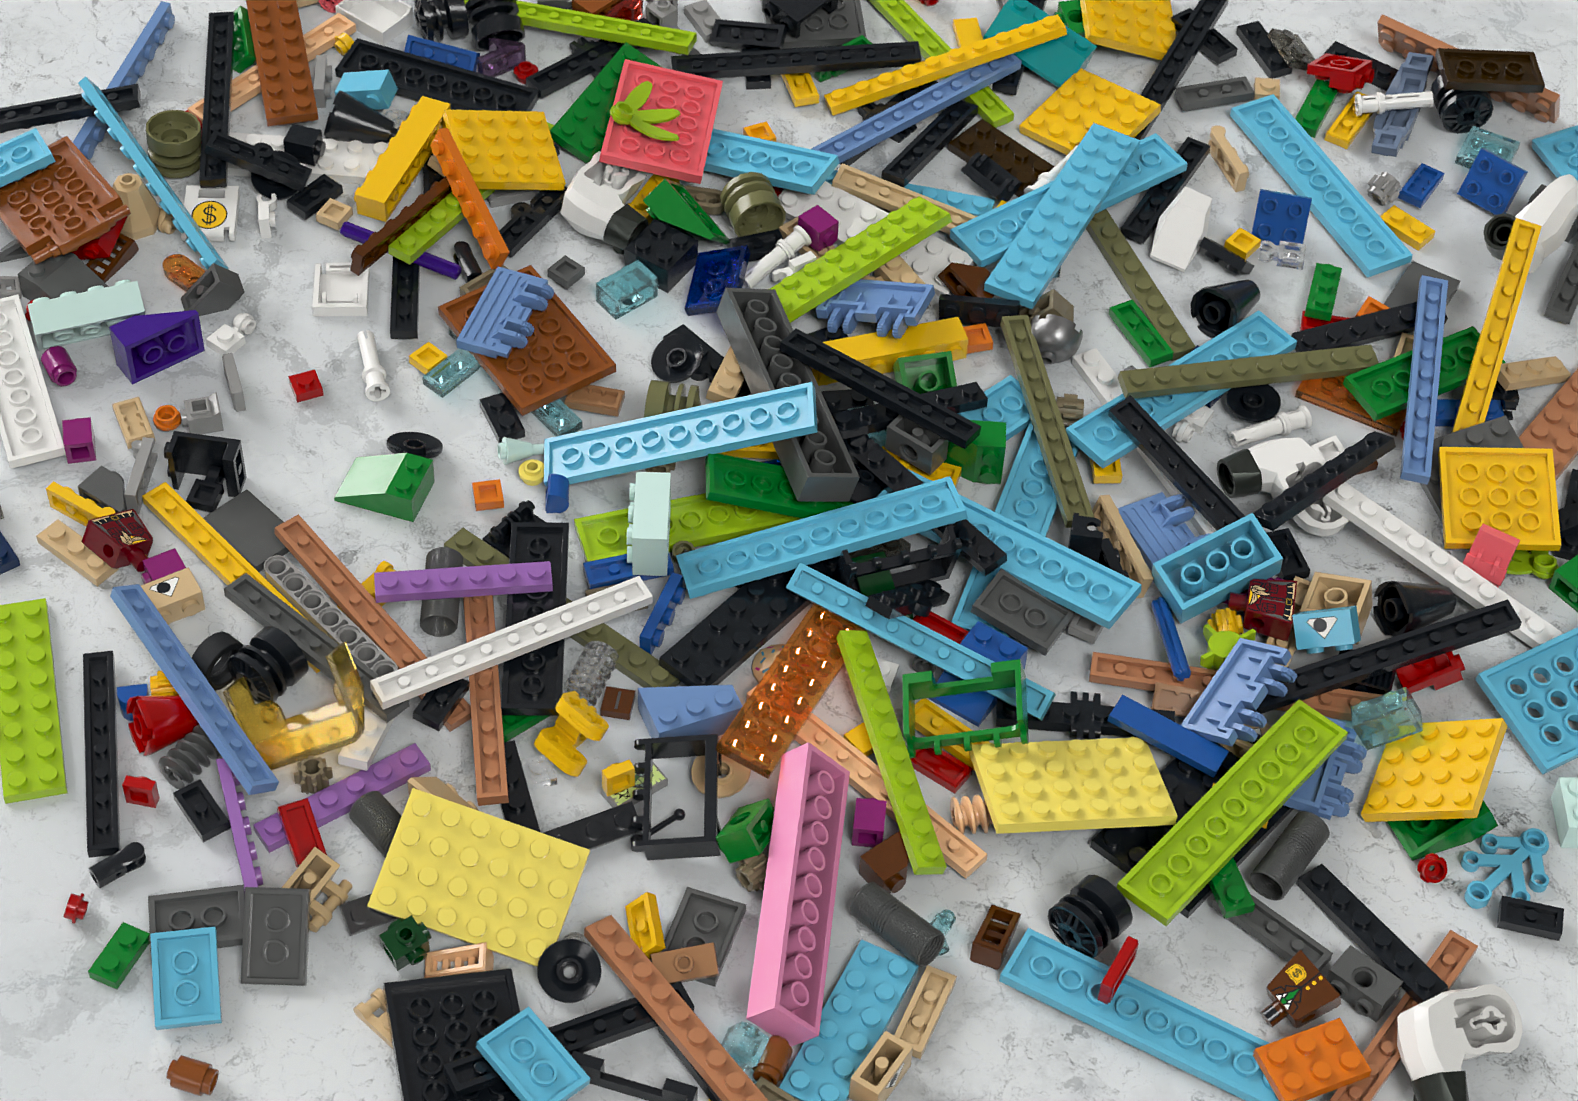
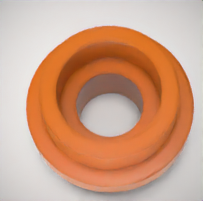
(167, 418)

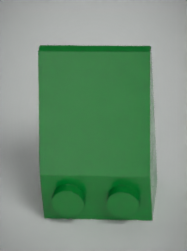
(676, 206)
(926, 372)
(984, 456)
(388, 484)
(1438, 835)

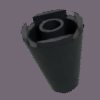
(357, 121)
(1223, 305)
(1411, 606)

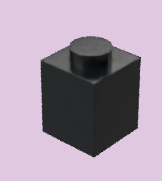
(304, 144)

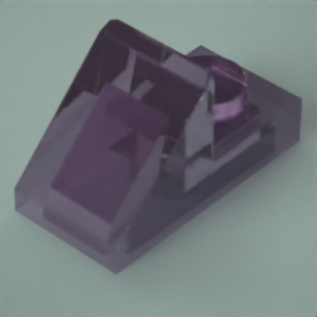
(502, 57)

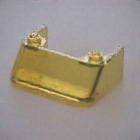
(309, 733)

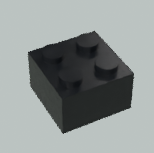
(664, 252)

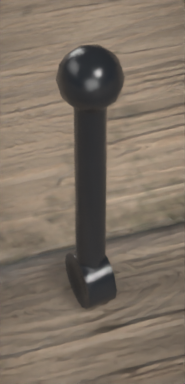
(679, 814)

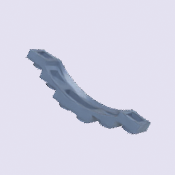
(1396, 125)

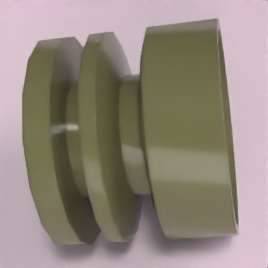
(174, 143)
(752, 204)
(661, 401)

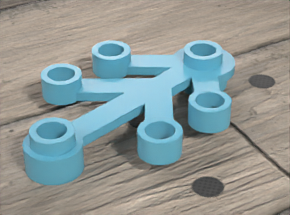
(1507, 866)

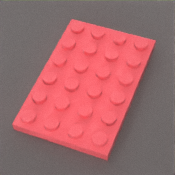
(688, 93)

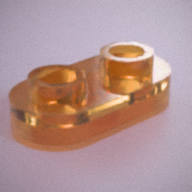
(182, 271)

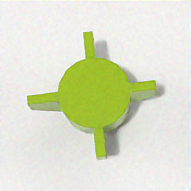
(1220, 645)

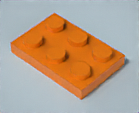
(1312, 1062)

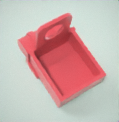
(1491, 554)

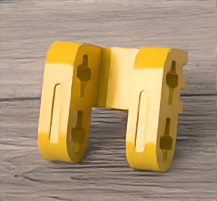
(571, 729)

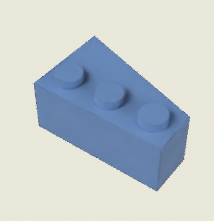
(688, 709)

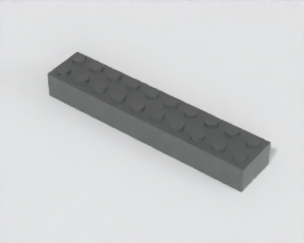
(815, 462)

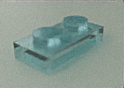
(451, 372)
(558, 418)

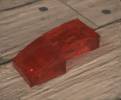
(627, 10)

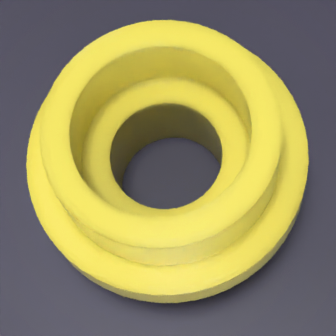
(532, 472)

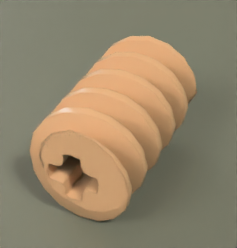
(970, 814)

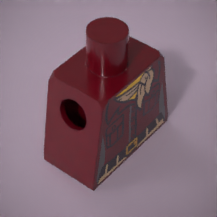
(119, 539)
(1267, 607)

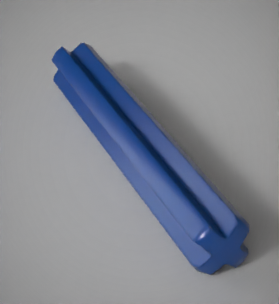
(1170, 639)

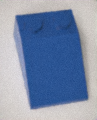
(994, 646)

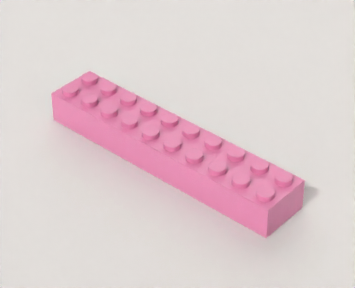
(799, 896)

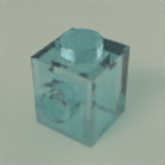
(745, 1044)

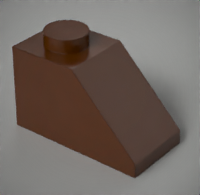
(966, 280)
(886, 864)

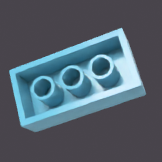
(1215, 566)

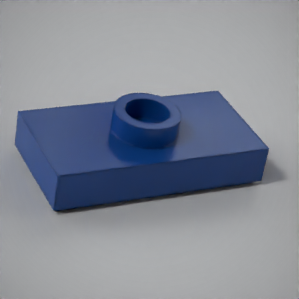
(1421, 185)

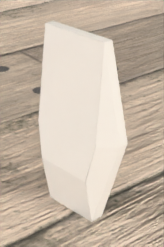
(1181, 229)

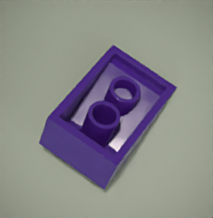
(155, 342)

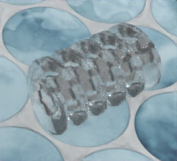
(592, 671)

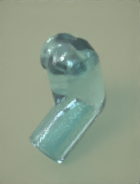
(943, 922)

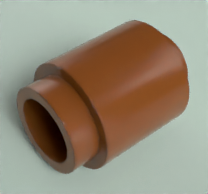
(773, 1060)
(192, 1076)

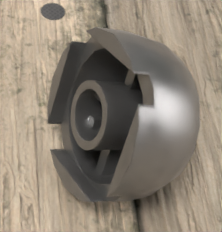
(1056, 338)

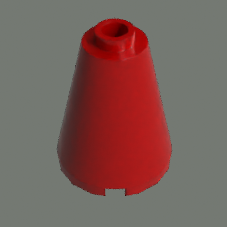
(158, 721)

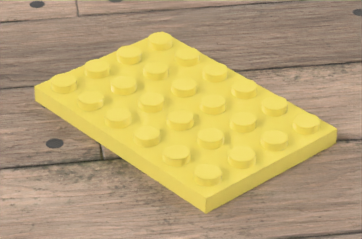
(1072, 785)
(478, 877)

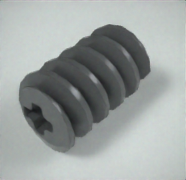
(187, 757)

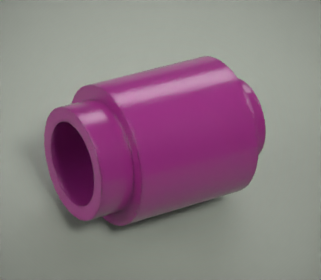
(59, 365)

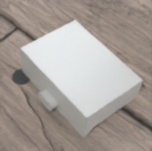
(378, 18)

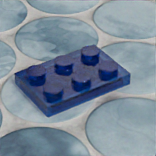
(713, 274)

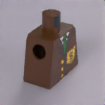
(1299, 993)

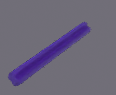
(425, 260)

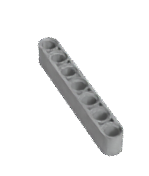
(325, 614)

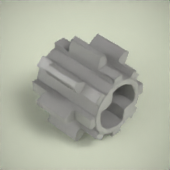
(1383, 188)

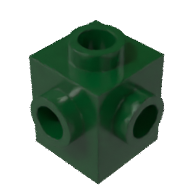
(405, 942)

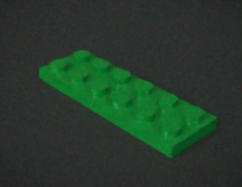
(586, 121)
(1385, 386)
(757, 487)

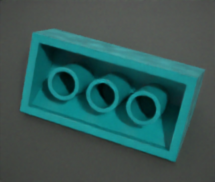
(1052, 60)

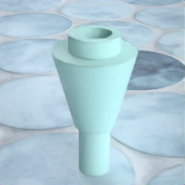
(514, 450)

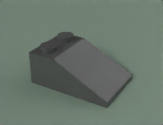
(56, 277)

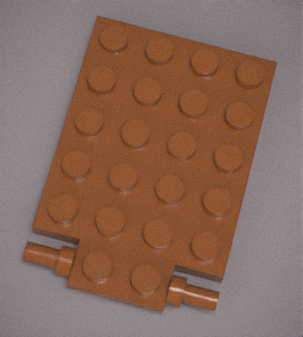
(60, 205)

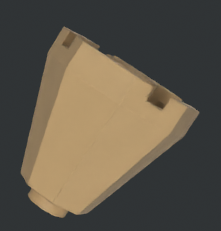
(141, 203)

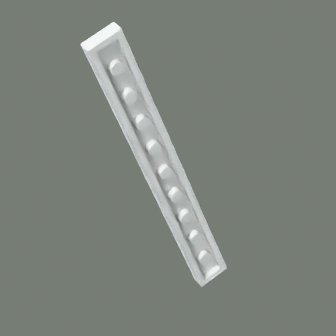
(1106, 387)
(1434, 561)
(510, 642)

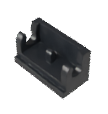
(991, 177)
(1084, 540)

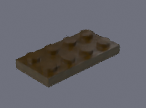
(1489, 70)
(1003, 150)

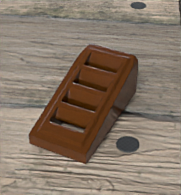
(128, 251)
(1000, 936)

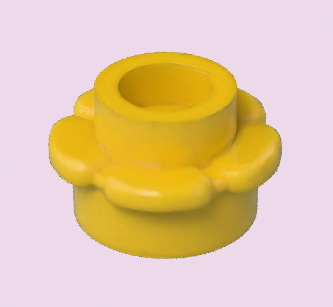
(343, 43)

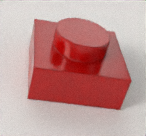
(306, 385)
(141, 791)

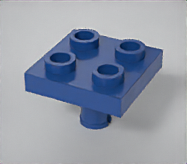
(1492, 182)
(1281, 217)

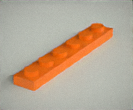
(469, 198)

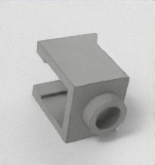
(662, 13)
(202, 415)

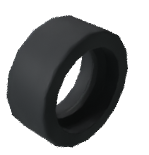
(216, 647)

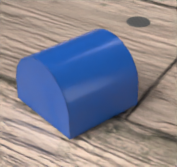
(557, 494)
(126, 692)

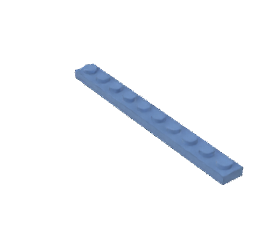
(129, 72)
(918, 107)
(1424, 380)
(194, 690)

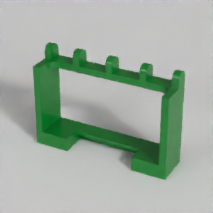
(923, 685)

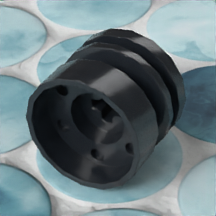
(437, 15)
(494, 20)
(1461, 108)
(269, 664)
(1090, 916)

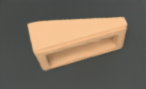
(469, 953)

